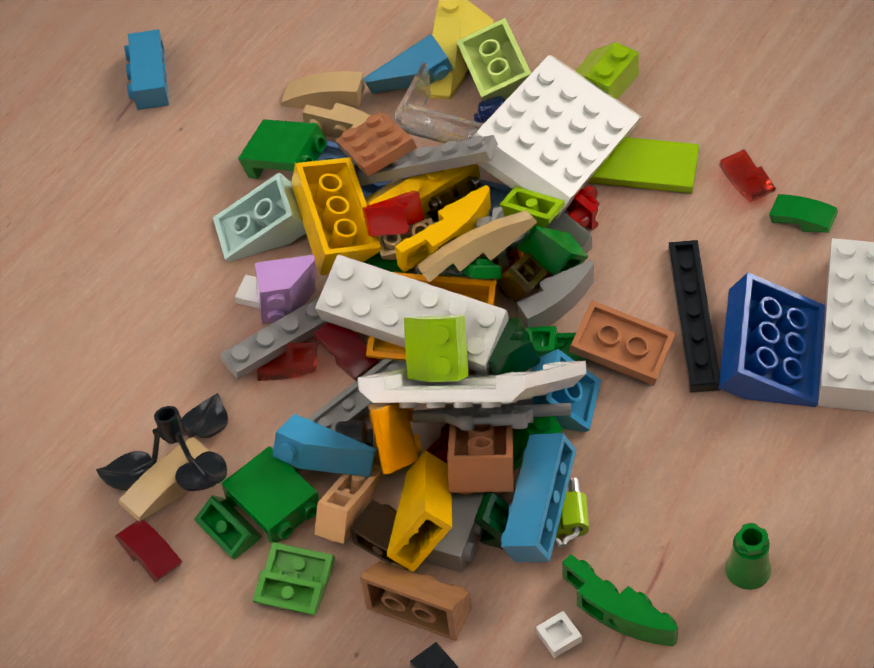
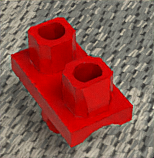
(585, 207)

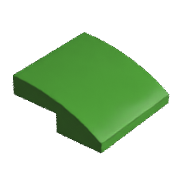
(294, 579)

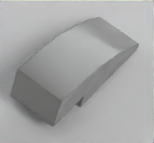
(556, 296)

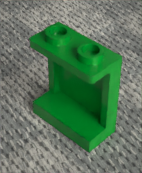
(281, 145)
(272, 495)

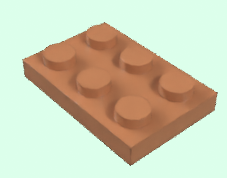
(375, 143)
(622, 342)

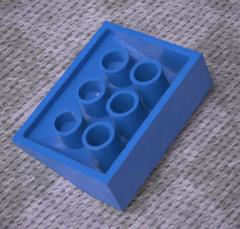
(771, 344)

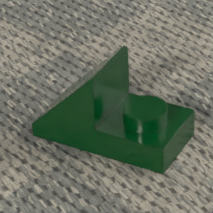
(513, 350)
(493, 518)

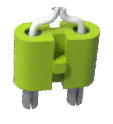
(574, 514)

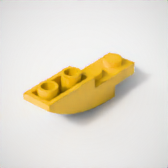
(453, 222)

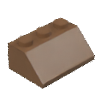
(416, 599)

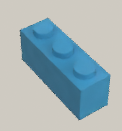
(146, 69)

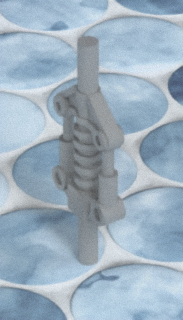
(513, 414)

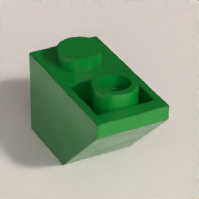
(553, 249)

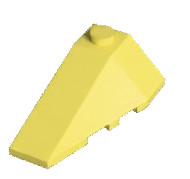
(453, 22)

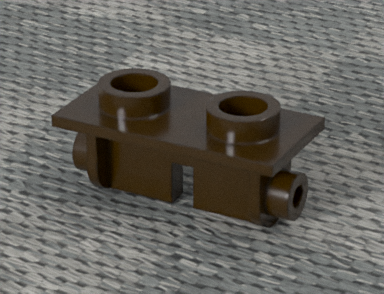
(447, 197)

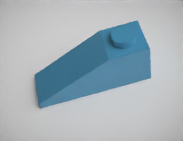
(403, 68)
(321, 449)

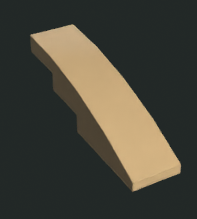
(486, 239)

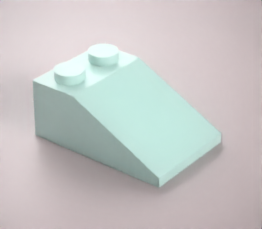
(260, 220)

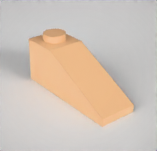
(344, 504)

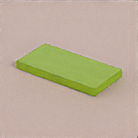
(650, 165)

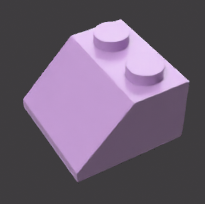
(284, 286)

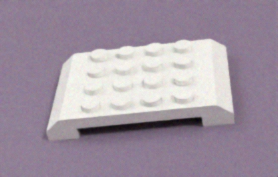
(555, 132)
(475, 389)

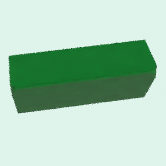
(227, 526)

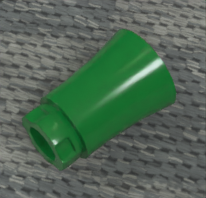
(749, 558)

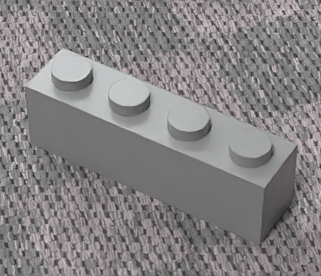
(458, 544)

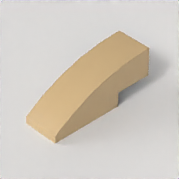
(325, 90)
(158, 484)

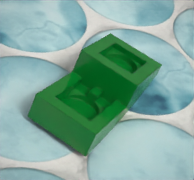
(807, 212)
(547, 339)

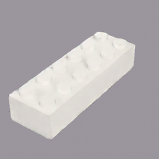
(378, 300)
(848, 328)

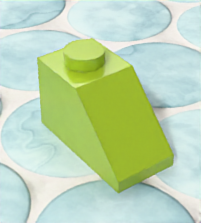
(540, 206)

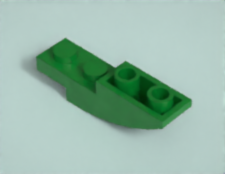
(624, 612)

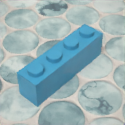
(538, 498)

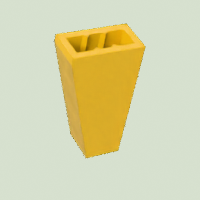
(422, 513)

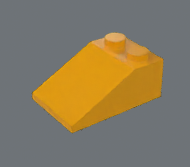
(394, 436)

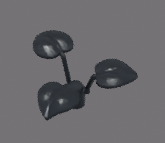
(200, 473)

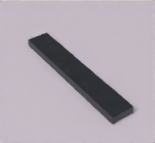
(694, 316)

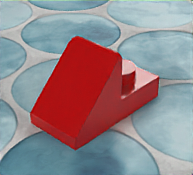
(393, 214)

